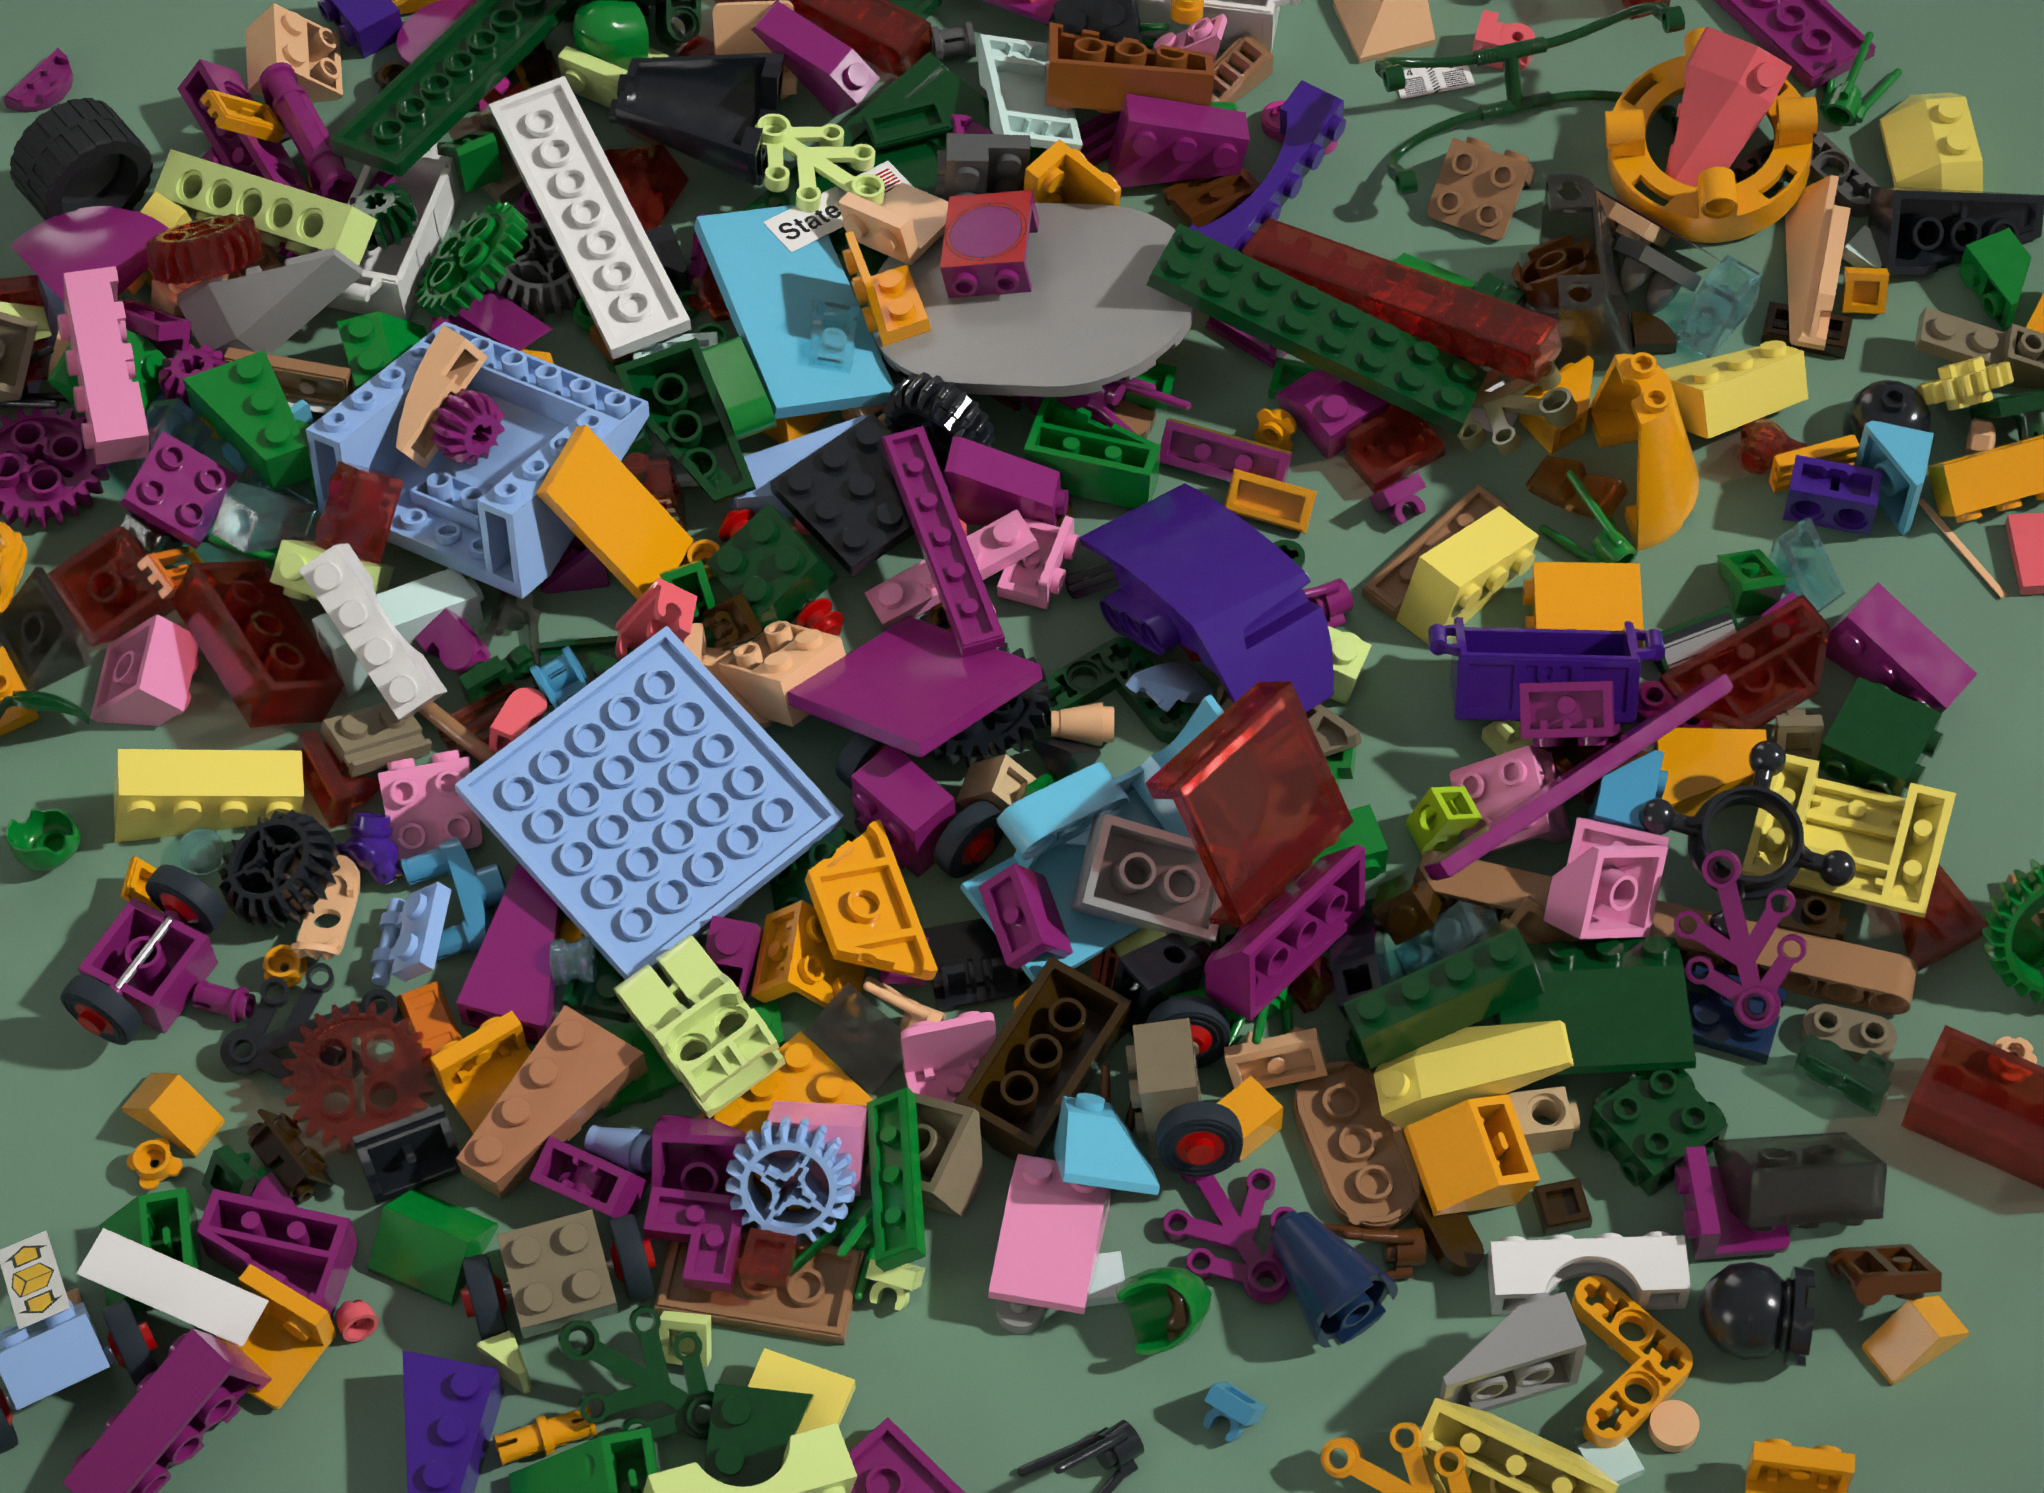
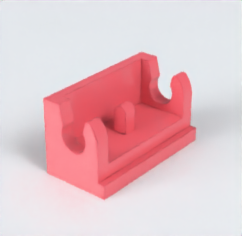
(658, 607)

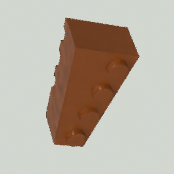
(1100, 72)

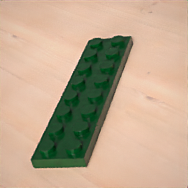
(447, 82)
(1317, 328)

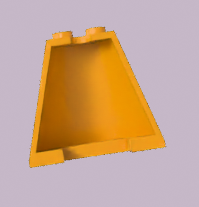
(1641, 406)

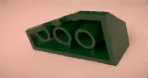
(689, 417)

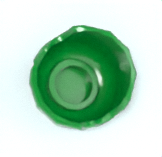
(43, 839)

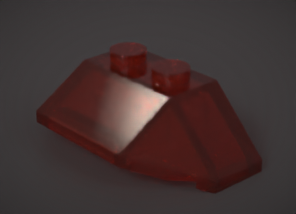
(1768, 663)

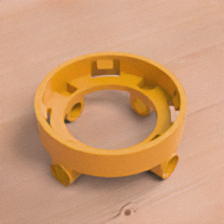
(1718, 205)

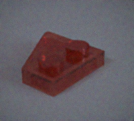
(1947, 926)

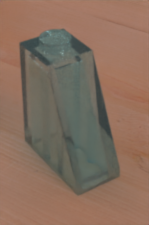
(258, 517)

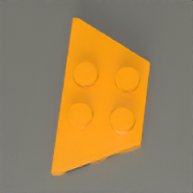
(869, 908)

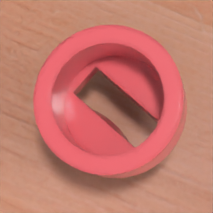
(356, 1320)

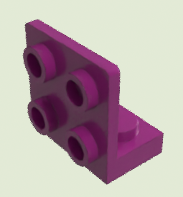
(1567, 710)

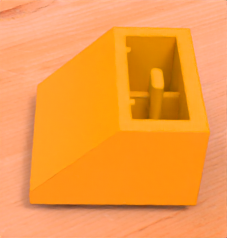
(1472, 1156)

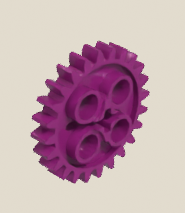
(46, 467)

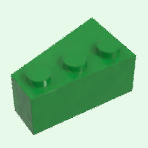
(253, 415)
(1093, 458)

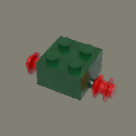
(775, 570)

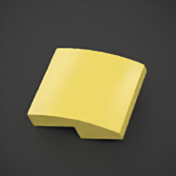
(830, 1390)

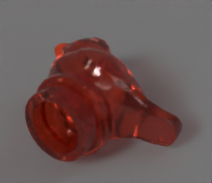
(1761, 442)

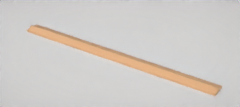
(1962, 548)

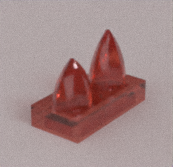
(330, 790)

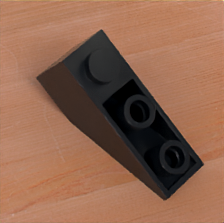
(1359, 960)

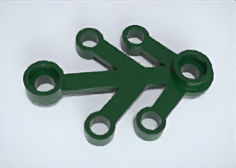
(650, 1383)

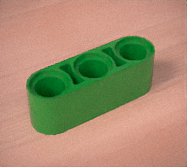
(739, 388)

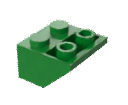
(161, 1222)

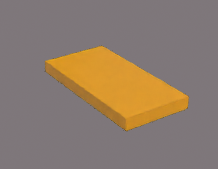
(613, 512)

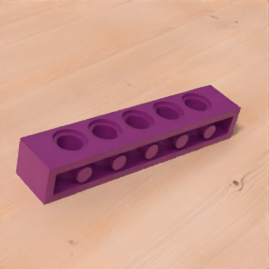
(236, 149)

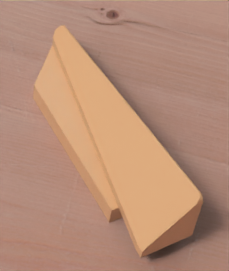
(1814, 257)

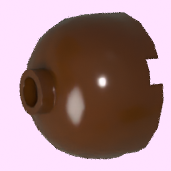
(1547, 261)

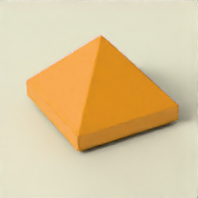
(136, 880)

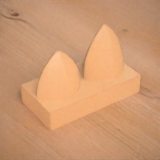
(1277, 1059)

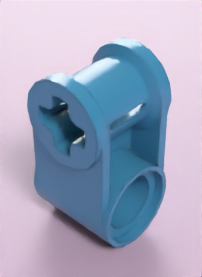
(563, 685)

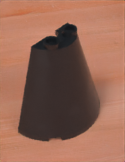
(704, 106)

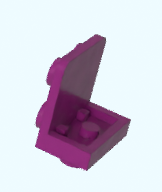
(1707, 1217)

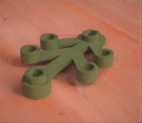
(1555, 406)

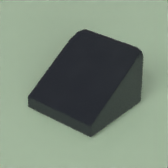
(1065, 756)

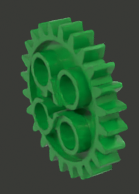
(471, 260)

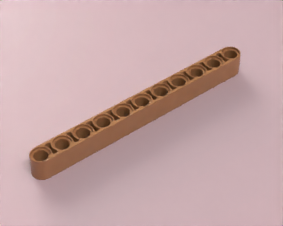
(1828, 971)

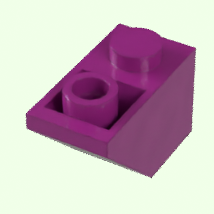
(735, 950)

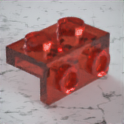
(1391, 447)

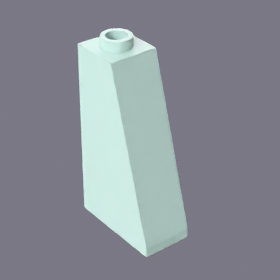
(410, 611)

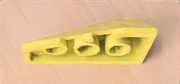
(1470, 1066)

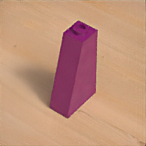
(514, 961)

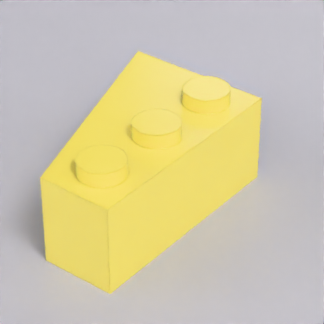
(1466, 572)

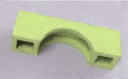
(811, 1464)

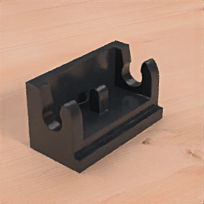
(408, 1153)

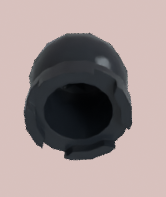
(1755, 1312)

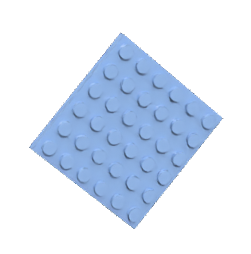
(649, 804)

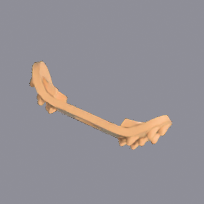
(341, 902)

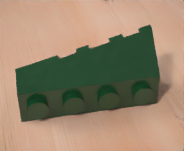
(1445, 996)

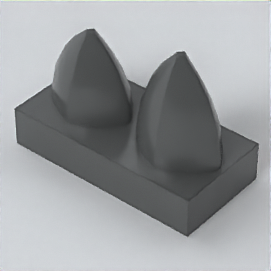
(1666, 278)

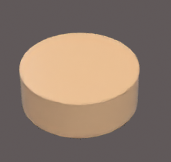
(1673, 1426)

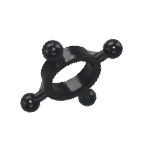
(1766, 760)

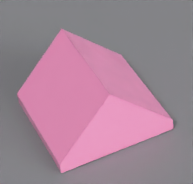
(841, 1121)

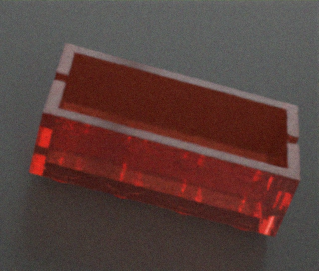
(1982, 1105)

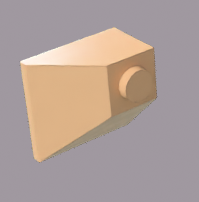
(1385, 26)

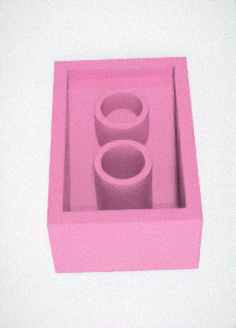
(1048, 1238)

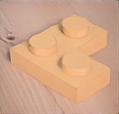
(1632, 224)

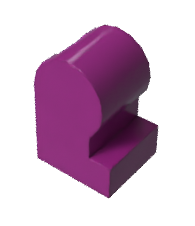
(453, 642)

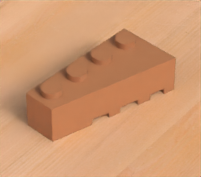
(553, 1094)

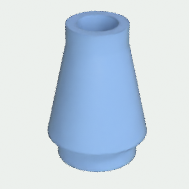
(621, 1146)

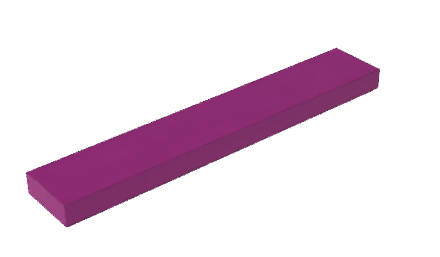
(943, 541)

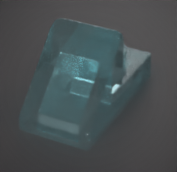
(832, 335)

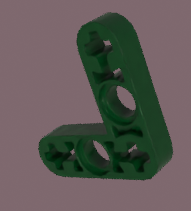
(1111, 677)

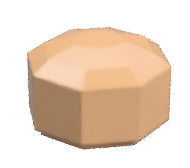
(1980, 436)

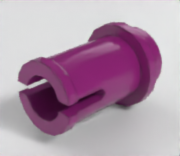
(226, 1001)

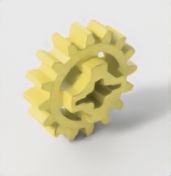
(1966, 383)

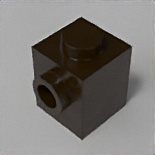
(1405, 906)
(1814, 914)

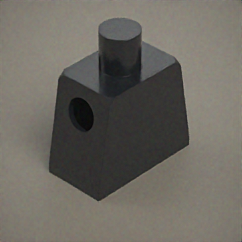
(1157, 972)

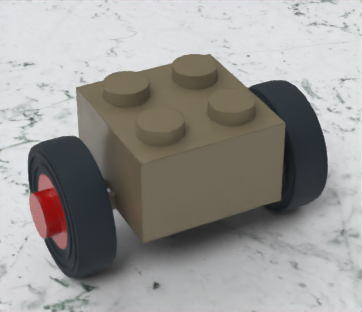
(1180, 1128)
(558, 1274)

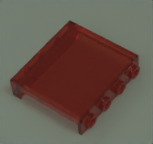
(1255, 799)

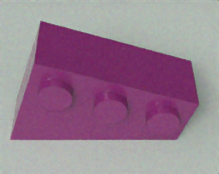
(1175, 142)
(1892, 647)
(287, 1242)

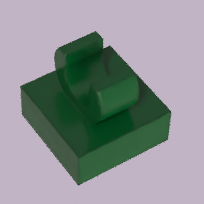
(231, 1172)

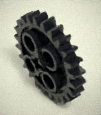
(1010, 721)

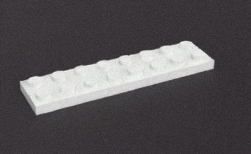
(589, 217)

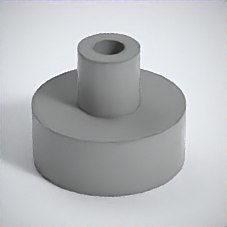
(1018, 1317)

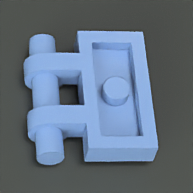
(410, 935)

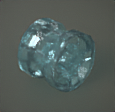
(573, 961)

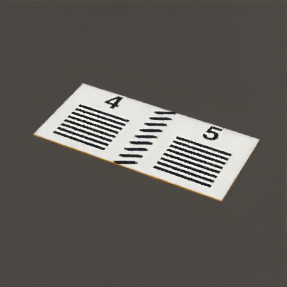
(1435, 80)

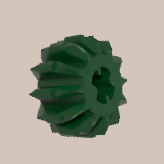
(393, 211)

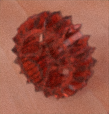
(204, 249)

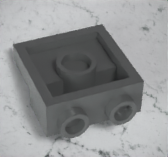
(981, 164)

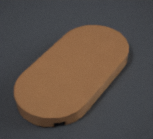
(1355, 1150)

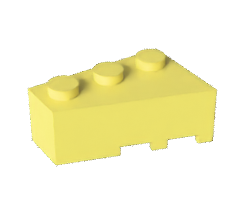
(1738, 387)

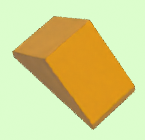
(174, 1111)
(1914, 1337)

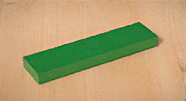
(895, 1180)

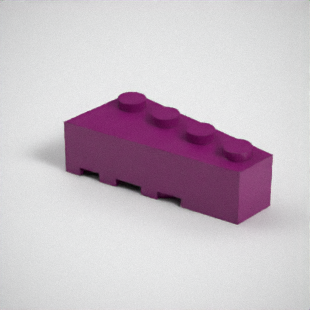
(167, 1416)

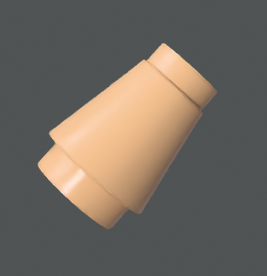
(1084, 724)

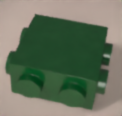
(1880, 739)
(1653, 1123)

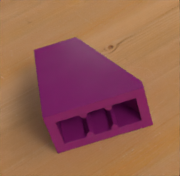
(996, 483)

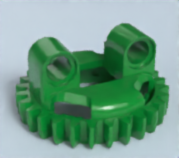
(2017, 933)

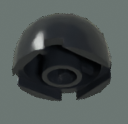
(1887, 403)

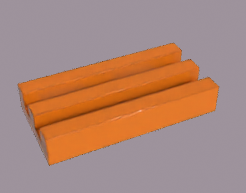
(169, 577)

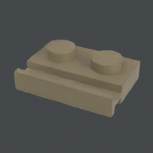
(373, 738)

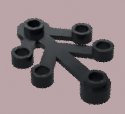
(265, 1044)

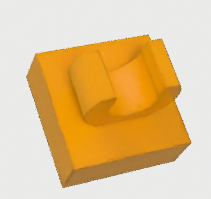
(1864, 290)

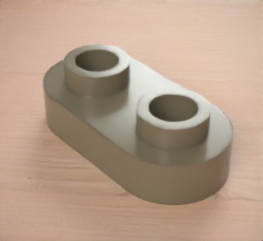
(1850, 1030)

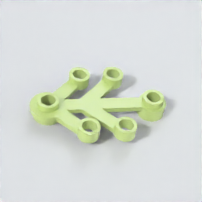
(781, 136)

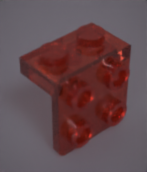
(648, 179)

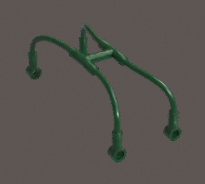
(1393, 77)

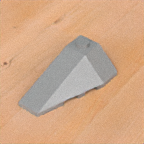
(267, 305)

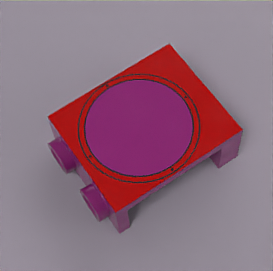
(988, 243)

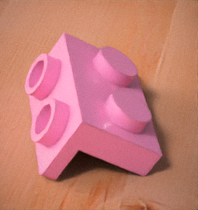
(1042, 572)

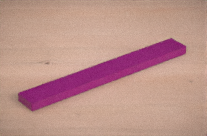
(1578, 778)

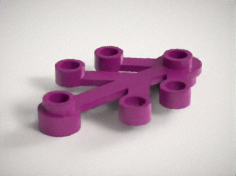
(1741, 947)
(1235, 1234)

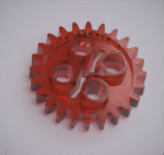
(316, 1080)

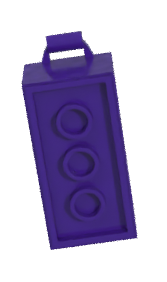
(1494, 661)

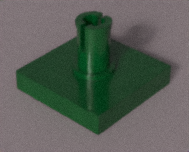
(2023, 406)

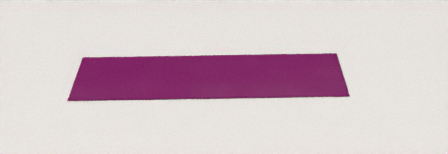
(504, 321)

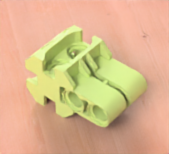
(716, 1044)

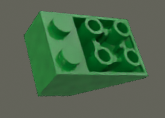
(601, 1465)

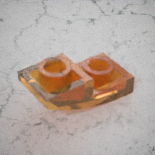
(1553, 486)

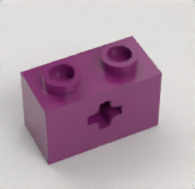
(588, 1179)

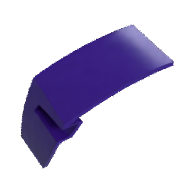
(1217, 588)

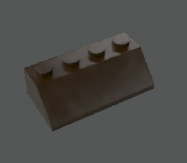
(1042, 1054)

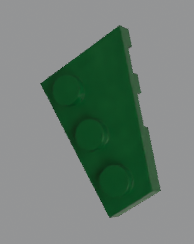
(751, 1432)

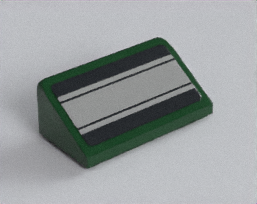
(1695, 636)

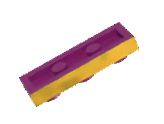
(1220, 453)

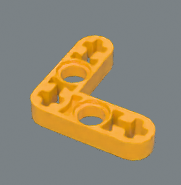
(1644, 1369)

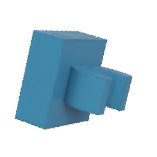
(1235, 1405)

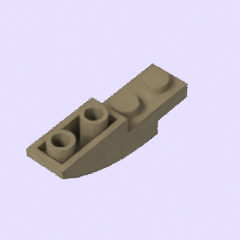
(1963, 340)

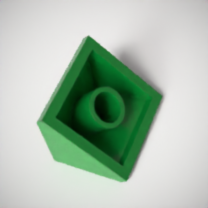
(425, 1243)

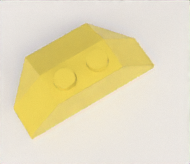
(1933, 143)
(1504, 1455)

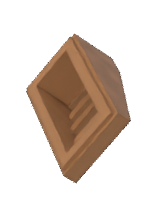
(1251, 59)

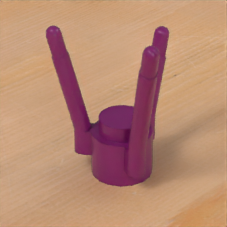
(1114, 391)
(1334, 599)

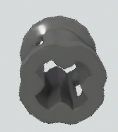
(963, 34)

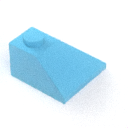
(1099, 1148)

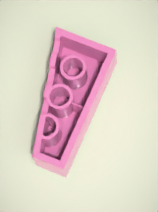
(103, 366)

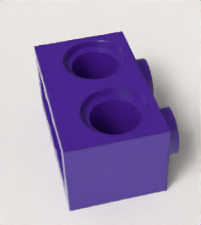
(1833, 494)

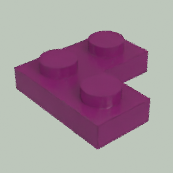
(707, 1226)

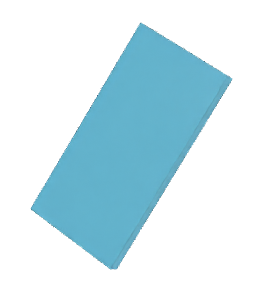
(770, 307)

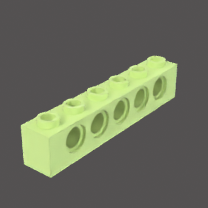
(279, 211)

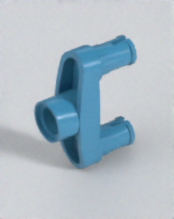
(475, 888)

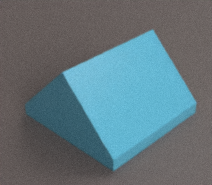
(1903, 458)

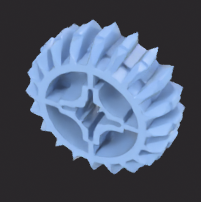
(775, 1170)

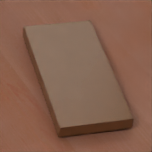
(811, 1307)

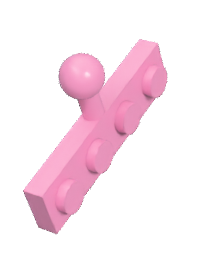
(914, 590)

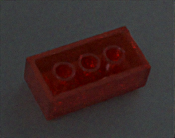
(257, 643)

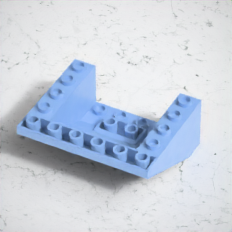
(486, 513)

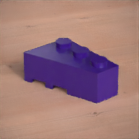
(447, 1421)

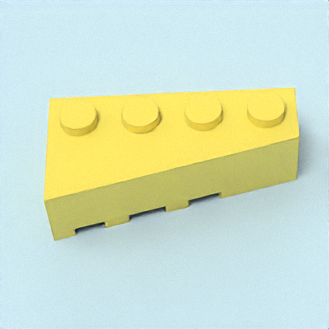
(194, 789)

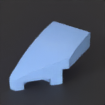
(1170, 682)

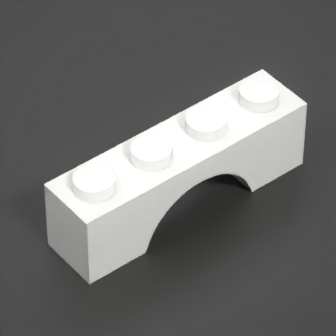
(389, 660)
(1647, 1268)

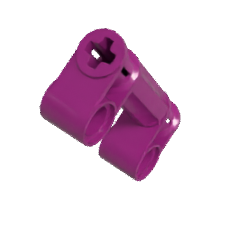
(304, 126)

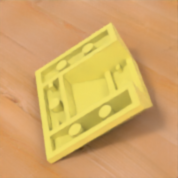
(1888, 836)

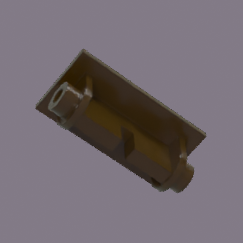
(279, 1140)

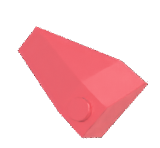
(1722, 102)

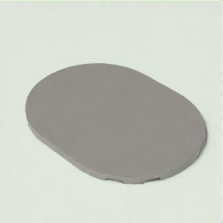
(1075, 329)

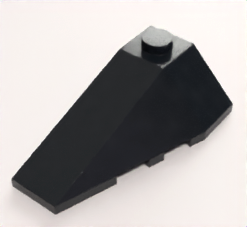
(1930, 227)

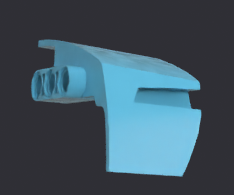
(1054, 829)

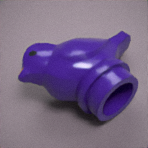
(372, 847)

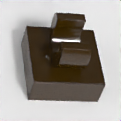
(732, 622)

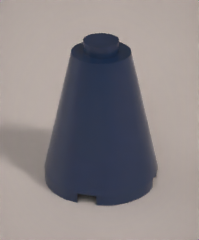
(1330, 1279)

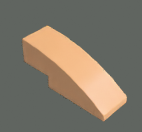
(443, 371)

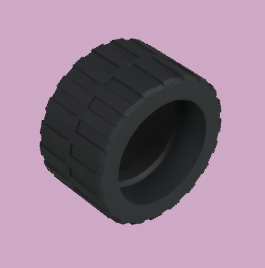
(80, 159)

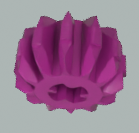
(184, 365)
(467, 426)

